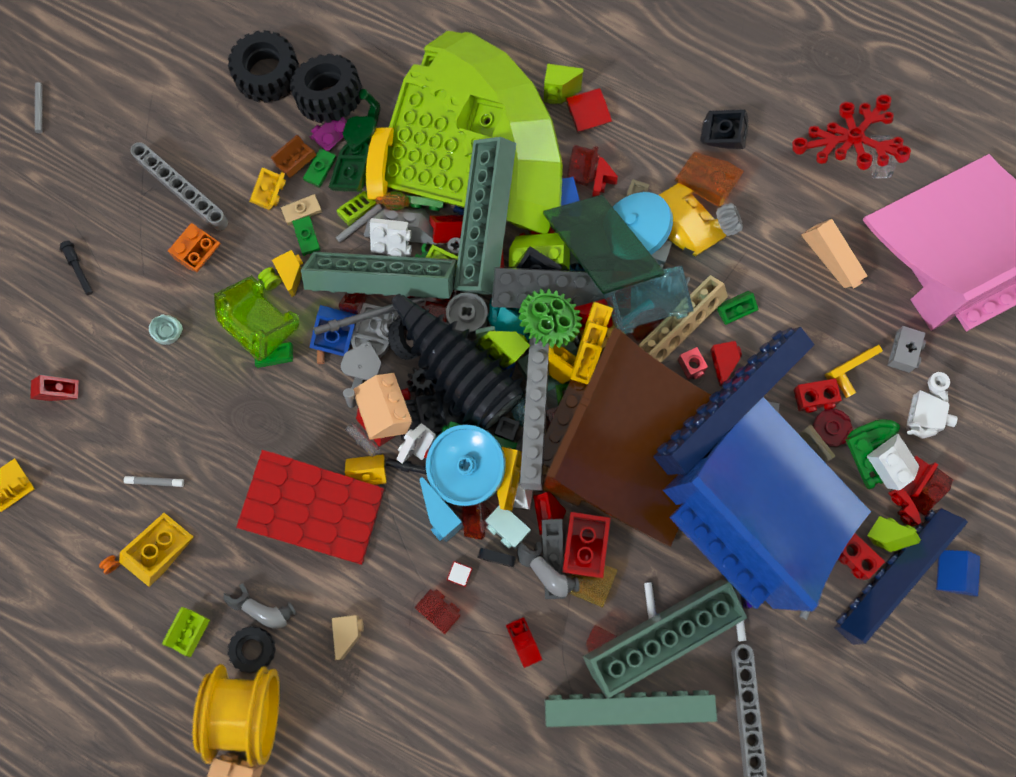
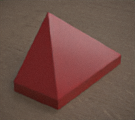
(547, 508)

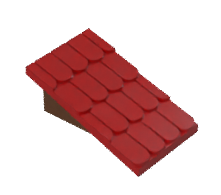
(310, 507)

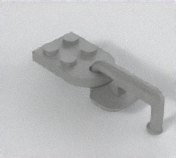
(367, 347)

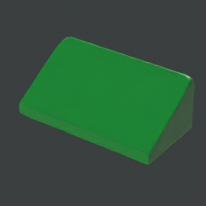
(737, 307)

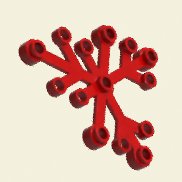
(856, 136)

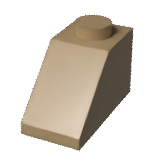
(346, 633)

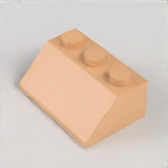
(382, 407)

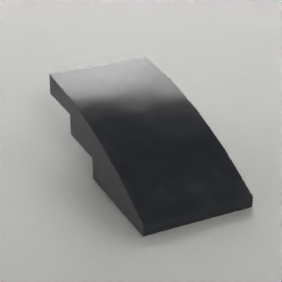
(432, 412)

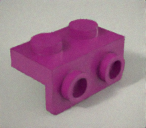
(328, 133)

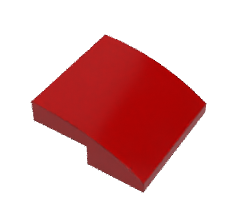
(588, 110)

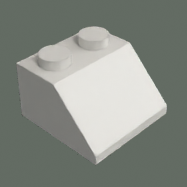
(894, 463)

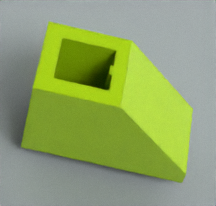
(891, 535)

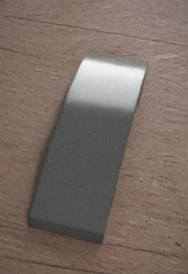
(553, 548)

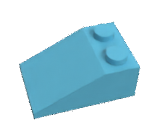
(441, 517)

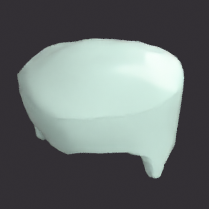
(165, 329)

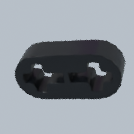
(496, 557)

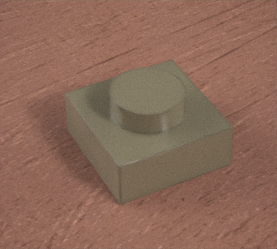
(636, 187)

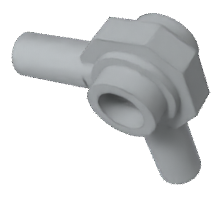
(382, 327)

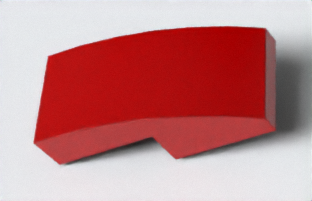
(908, 512)

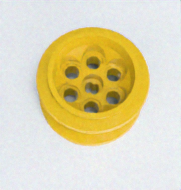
(237, 715)

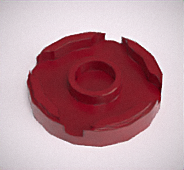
(833, 427)

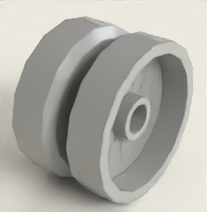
(467, 305)

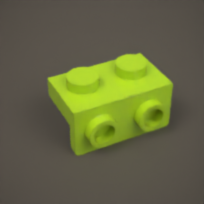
(186, 631)

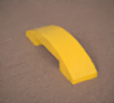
(377, 162)

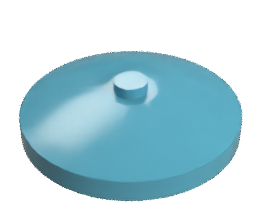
(647, 218)
(465, 465)

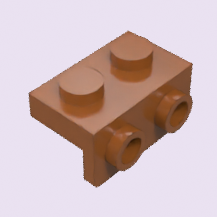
(293, 156)

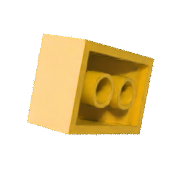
(155, 549)

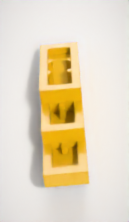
(591, 343)

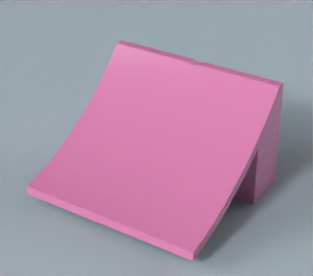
(957, 243)

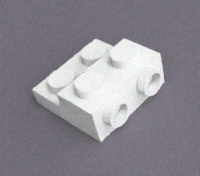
(390, 237)

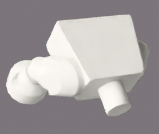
(930, 411)

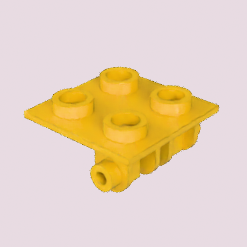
(13, 484)

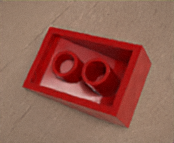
(586, 545)

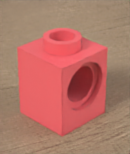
(692, 356)

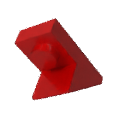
(603, 175)

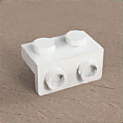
(416, 443)

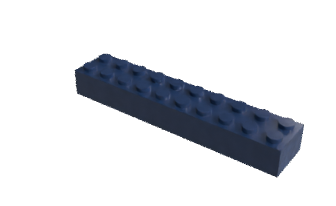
(732, 401)

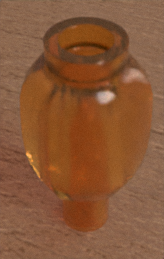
(393, 200)

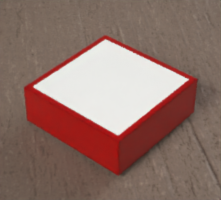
(459, 574)

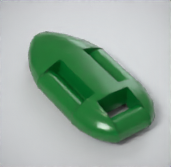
(878, 431)

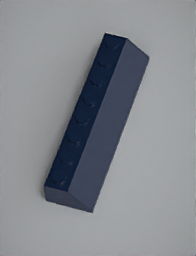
(898, 577)

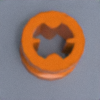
(109, 564)

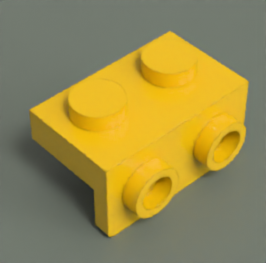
(267, 188)

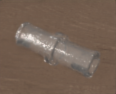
(362, 439)

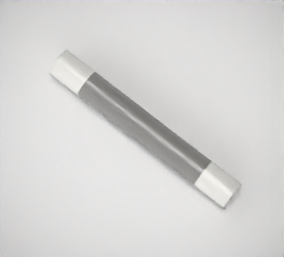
(154, 481)

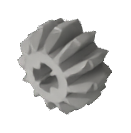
(729, 219)

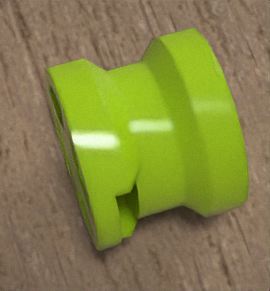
(269, 278)

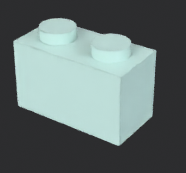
(508, 527)

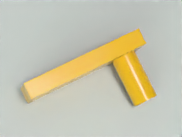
(839, 372)

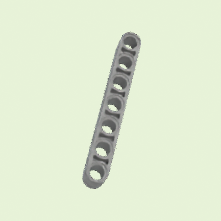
(173, 180)
(744, 707)

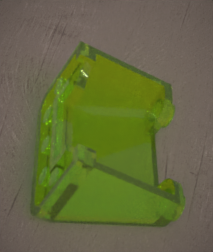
(253, 318)

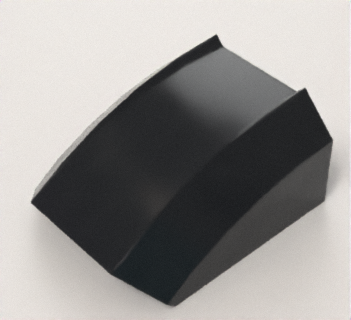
(725, 129)

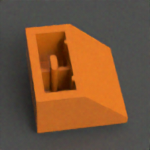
(193, 248)

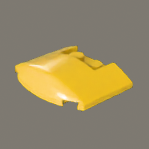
(692, 223)

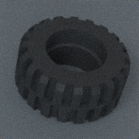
(258, 47)
(322, 73)

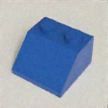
(332, 342)

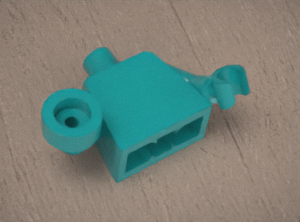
(506, 320)

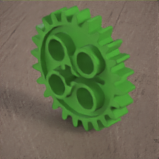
(539, 312)

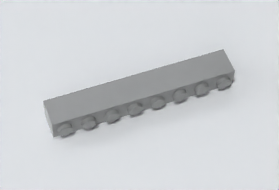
(535, 417)

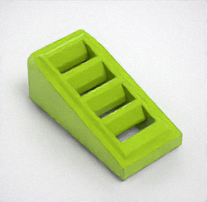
(349, 220)

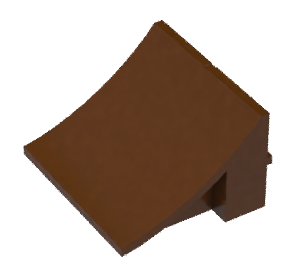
(610, 431)

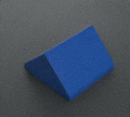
(958, 572)

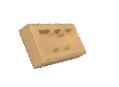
(302, 208)

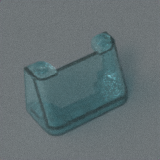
(650, 300)

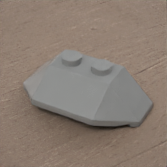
(417, 222)

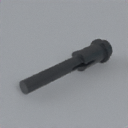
(72, 259)

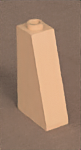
(835, 253)

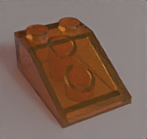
(710, 177)

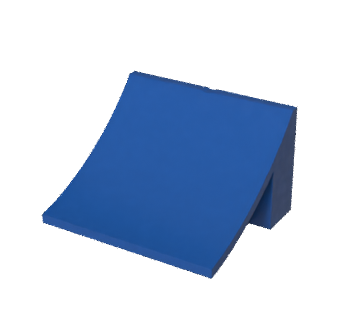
(767, 512)

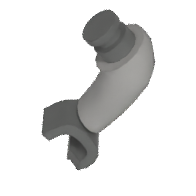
(551, 579)
(268, 616)

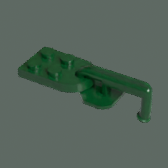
(352, 160)

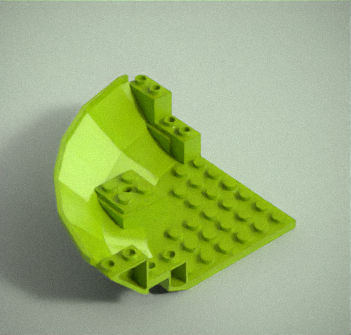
(446, 109)

